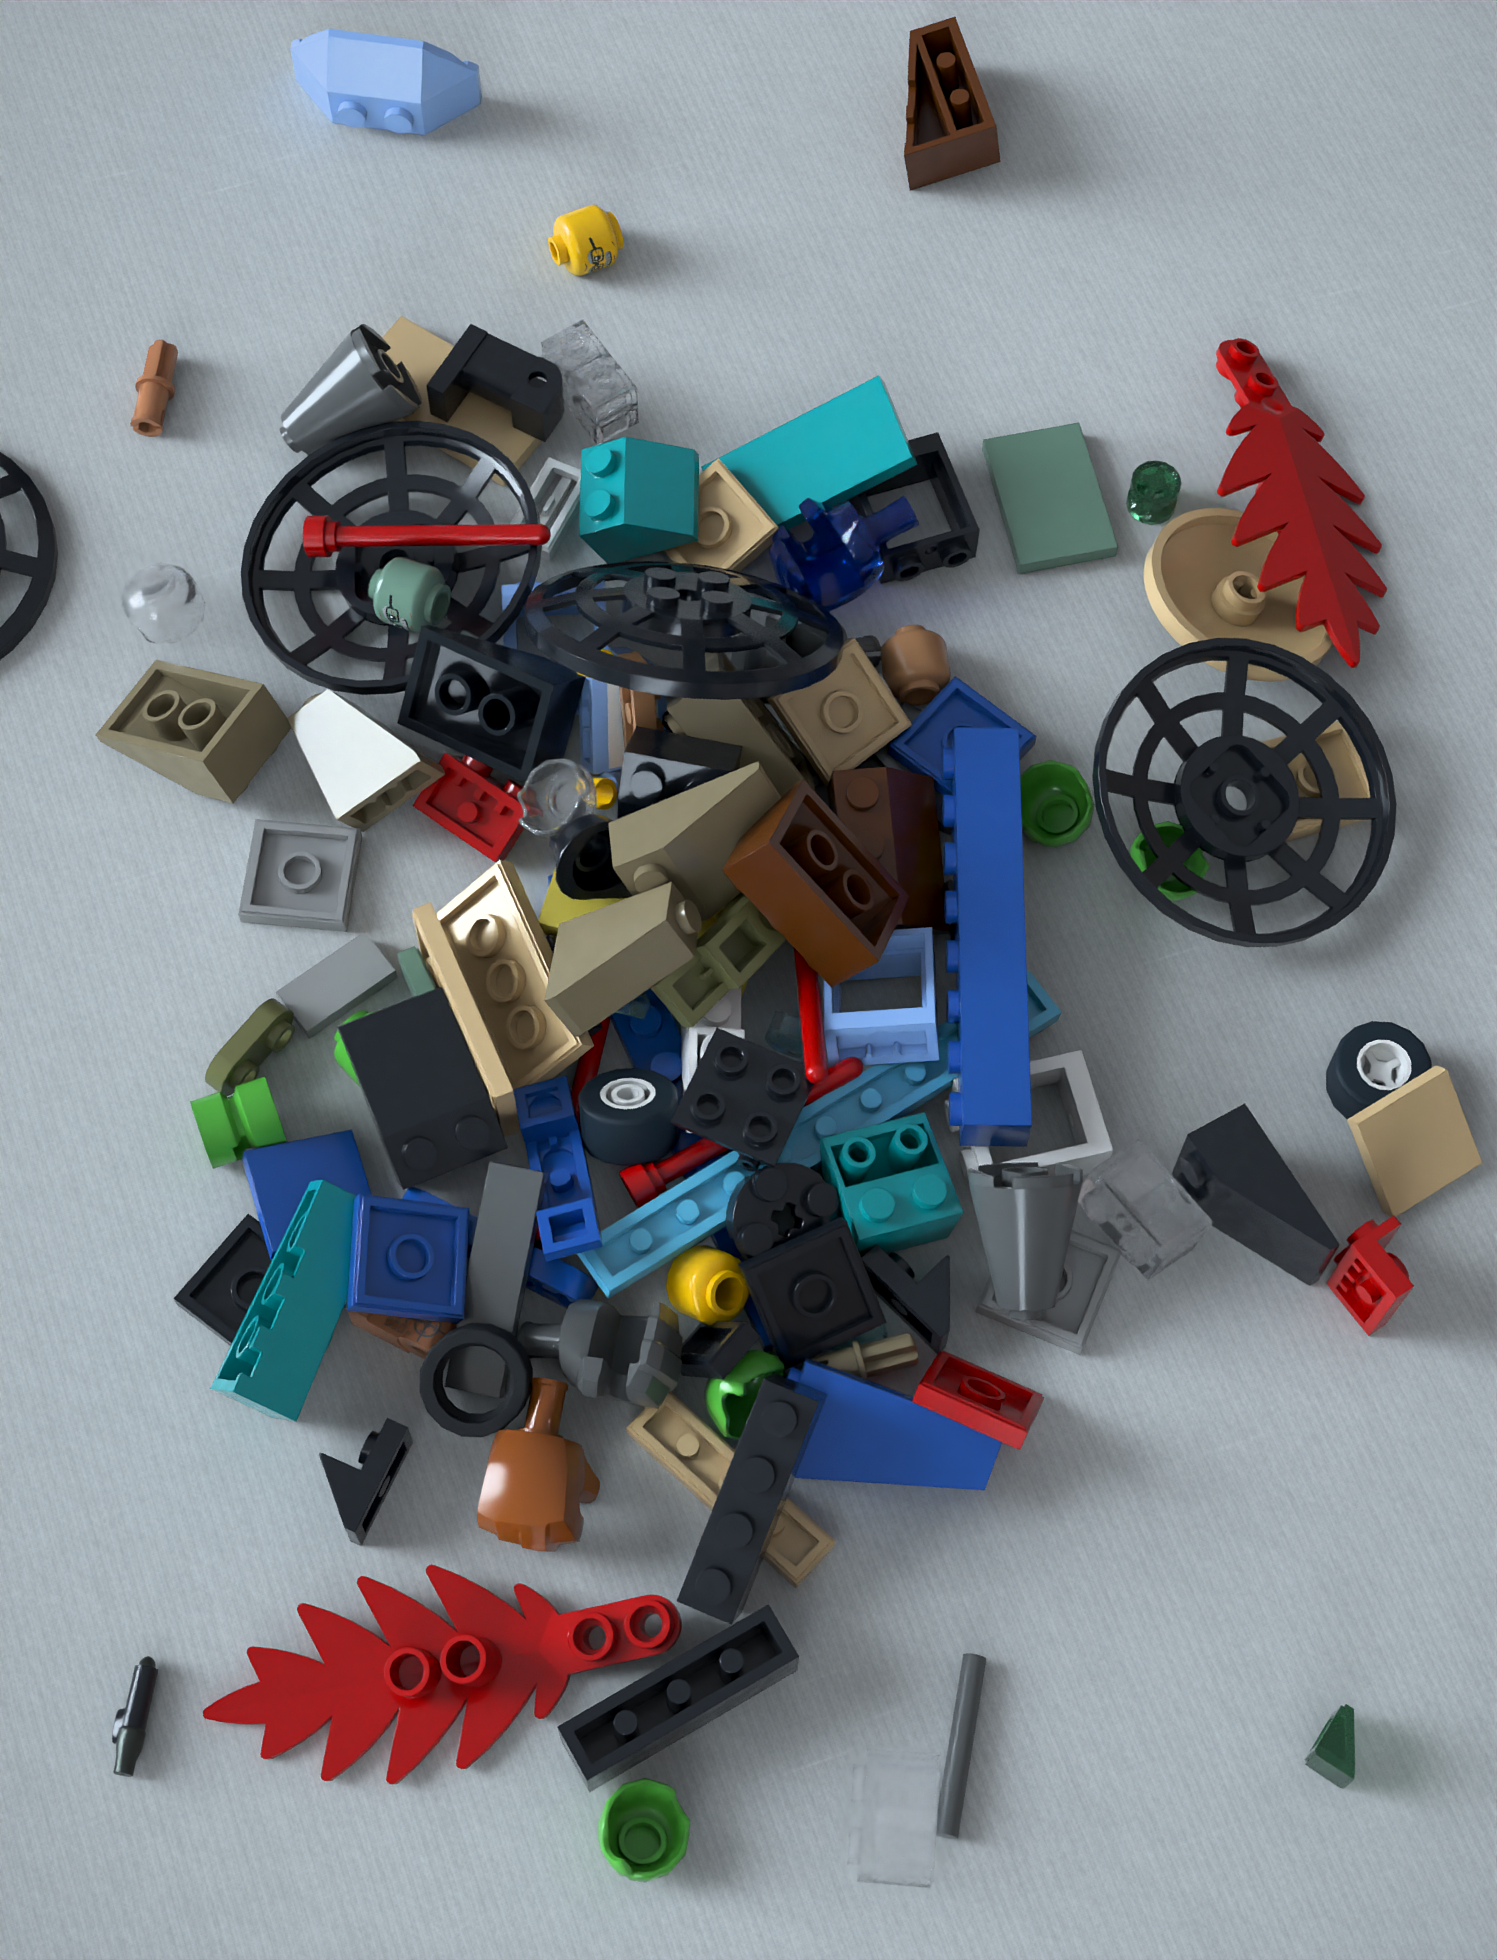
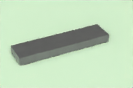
(498, 1272)

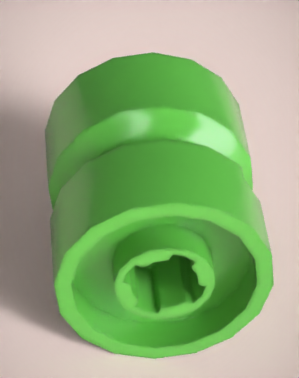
(238, 1122)

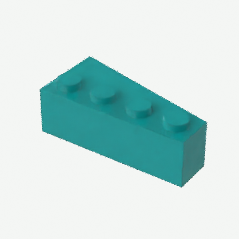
(293, 1308)

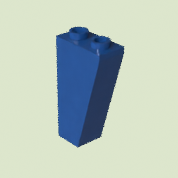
(887, 1439)

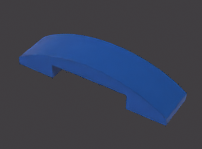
(554, 1145)

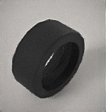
(434, 1394)

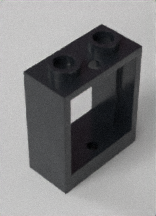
(945, 549)

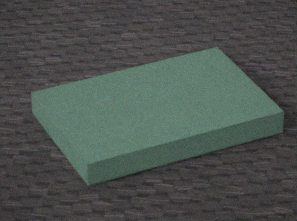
(1049, 498)

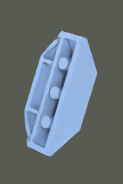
(384, 81)

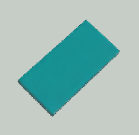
(824, 454)

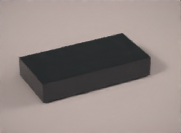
(716, 1348)

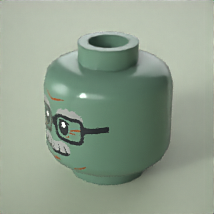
(409, 594)

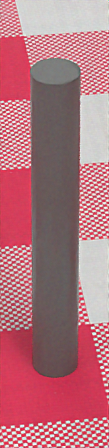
(960, 1746)

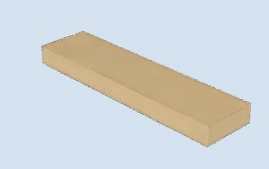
(700, 1463)

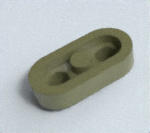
(240, 1058)

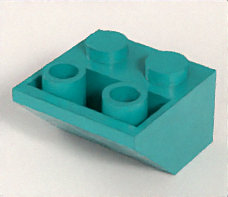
(891, 1184)

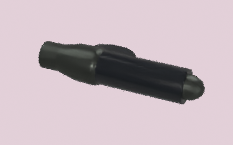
(131, 1721)

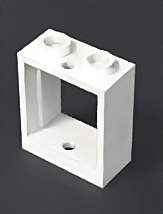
(1082, 1110)

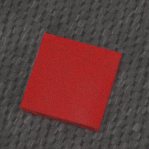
(978, 1399)

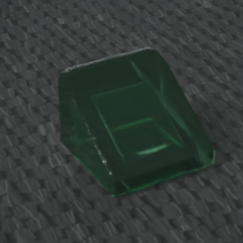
(1335, 1749)

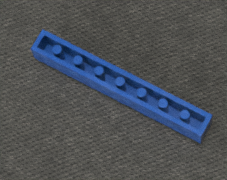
(989, 939)

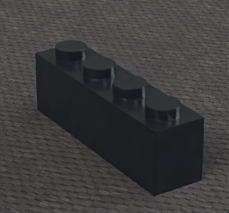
(751, 1497)
(678, 1698)

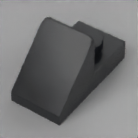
(921, 1304)
(363, 1491)

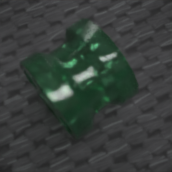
(1153, 479)

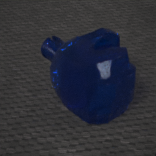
(843, 552)

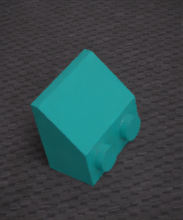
(638, 498)

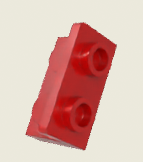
(474, 806)
(1368, 1277)

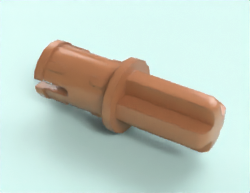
(154, 389)

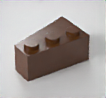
(946, 108)

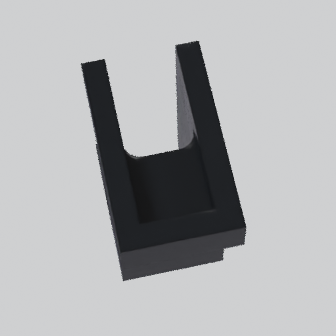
(502, 376)

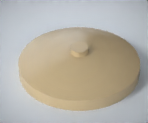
(1210, 590)

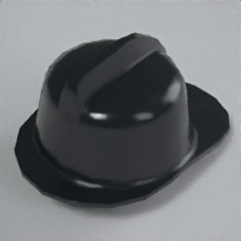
(585, 860)

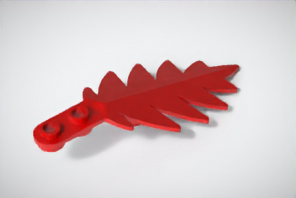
(1300, 503)
(433, 1670)

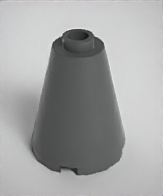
(349, 393)
(1025, 1230)

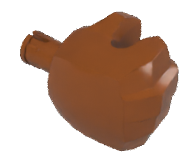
(537, 1478)

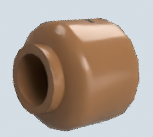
(915, 664)

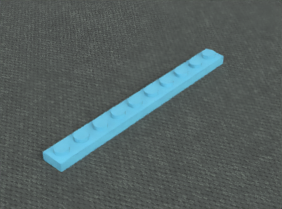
(699, 1204)

